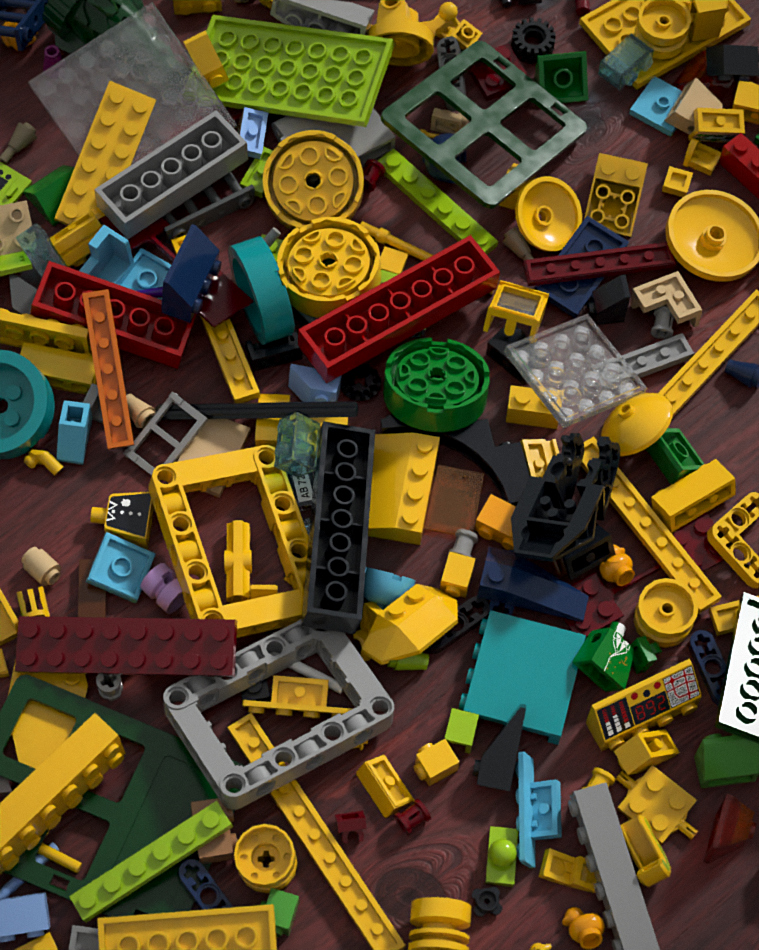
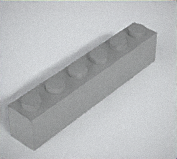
(612, 869)

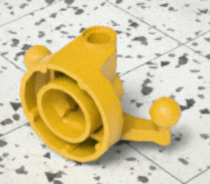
(412, 38)

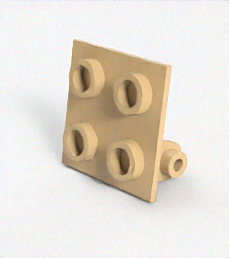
(13, 221)

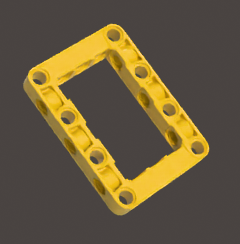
(187, 550)

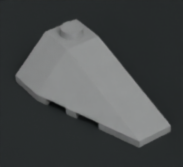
(324, 15)

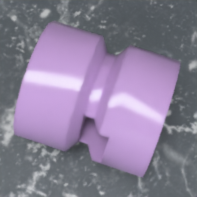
(161, 584)

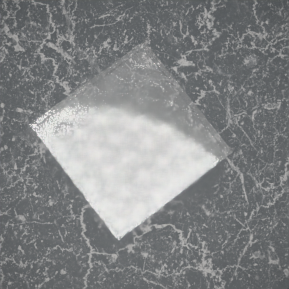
(137, 55)

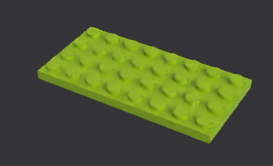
(299, 69)

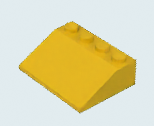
(401, 485)

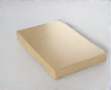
(216, 438)

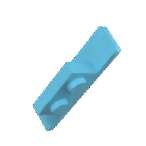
(538, 810)

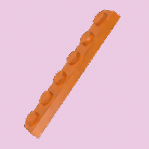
(108, 369)

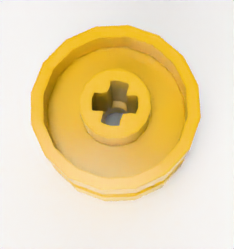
(663, 26)
(665, 612)

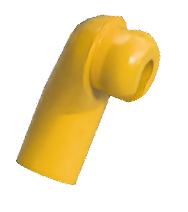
(44, 458)

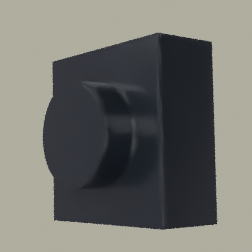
(257, 692)

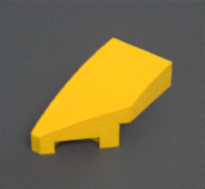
(369, 614)

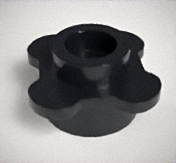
(480, 896)

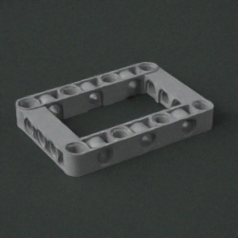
(303, 753)

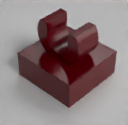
(351, 822)

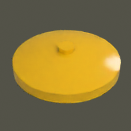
(714, 235)

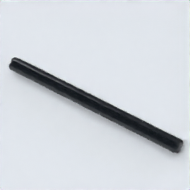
(265, 410)

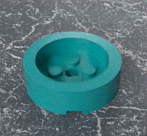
(257, 276)
(29, 405)

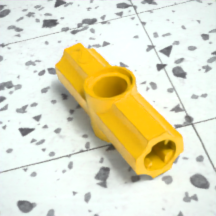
(238, 561)

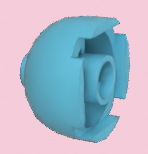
(384, 587)

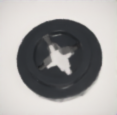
(358, 391)

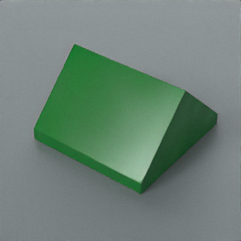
(563, 75)
(49, 191)
(674, 455)

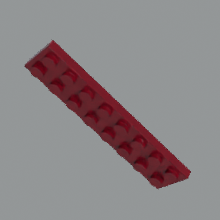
(126, 646)

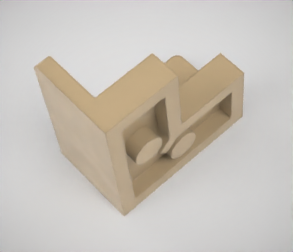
(668, 291)

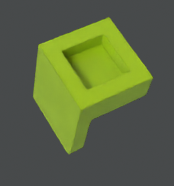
(462, 728)

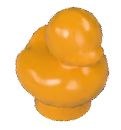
(618, 568)
(584, 928)

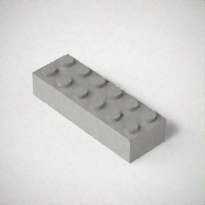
(171, 174)

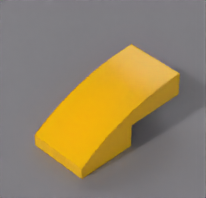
(567, 870)

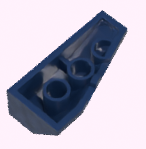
(528, 586)

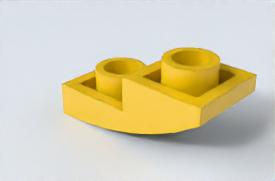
(464, 33)

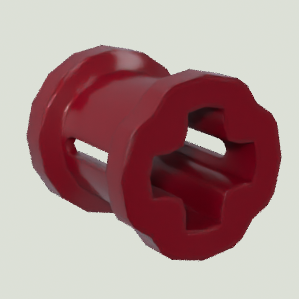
(371, 173)
(417, 808)

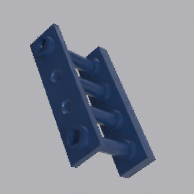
(27, 23)

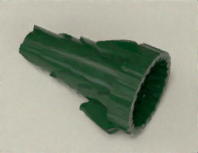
(84, 20)

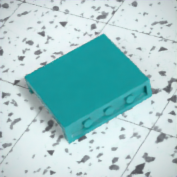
(526, 666)

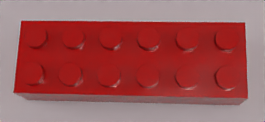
(136, 316)

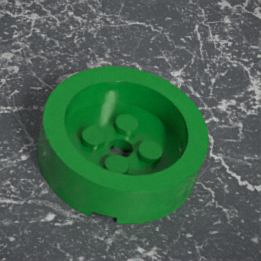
(436, 402)

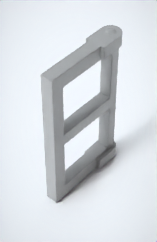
(152, 425)

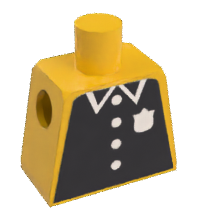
(127, 517)

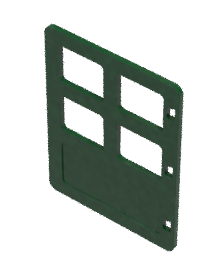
(152, 805)

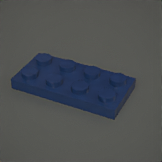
(574, 295)

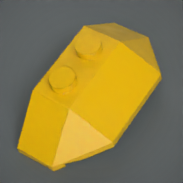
(411, 624)

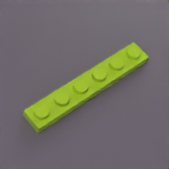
(434, 201)
(151, 861)

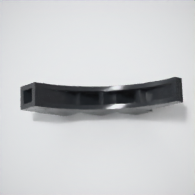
(501, 463)

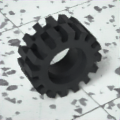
(532, 29)

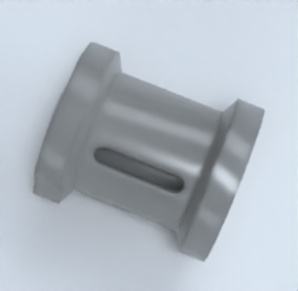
(663, 323)
(464, 542)
(109, 693)

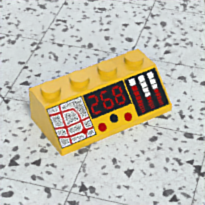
(644, 706)

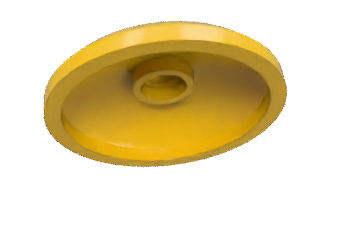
(558, 210)
(638, 422)

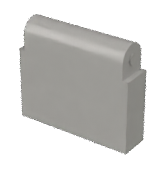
(367, 142)

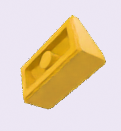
(384, 785)

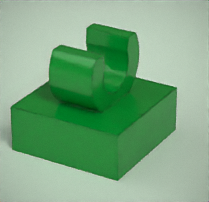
(644, 654)

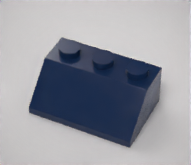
(190, 276)

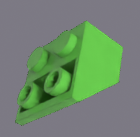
(726, 760)

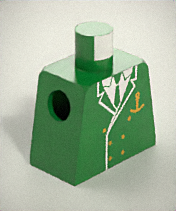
(606, 657)

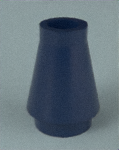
(744, 372)

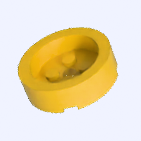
(306, 155)
(319, 288)

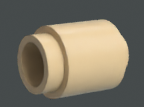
(41, 566)

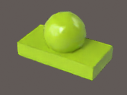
(501, 856)

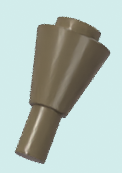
(22, 136)
(517, 244)

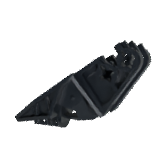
(546, 516)

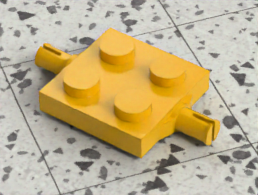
(659, 801)

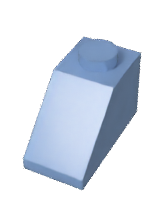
(310, 385)

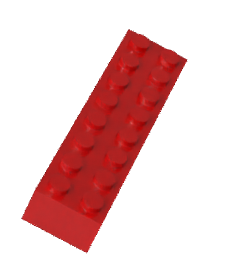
(398, 309)

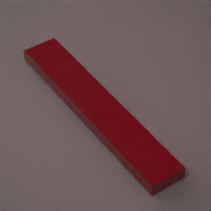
(598, 264)

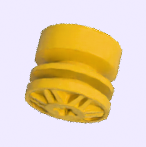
(251, 852)
(439, 924)

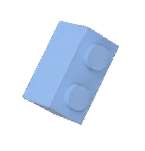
(24, 915)

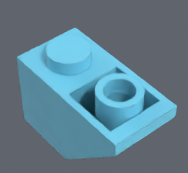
(74, 432)

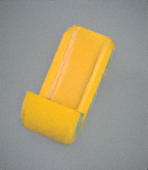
(645, 851)

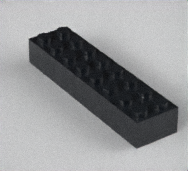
(338, 529)

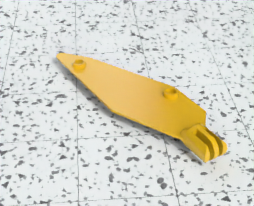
(41, 727)

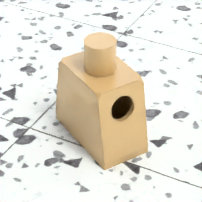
(692, 96)

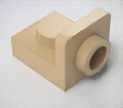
(447, 122)

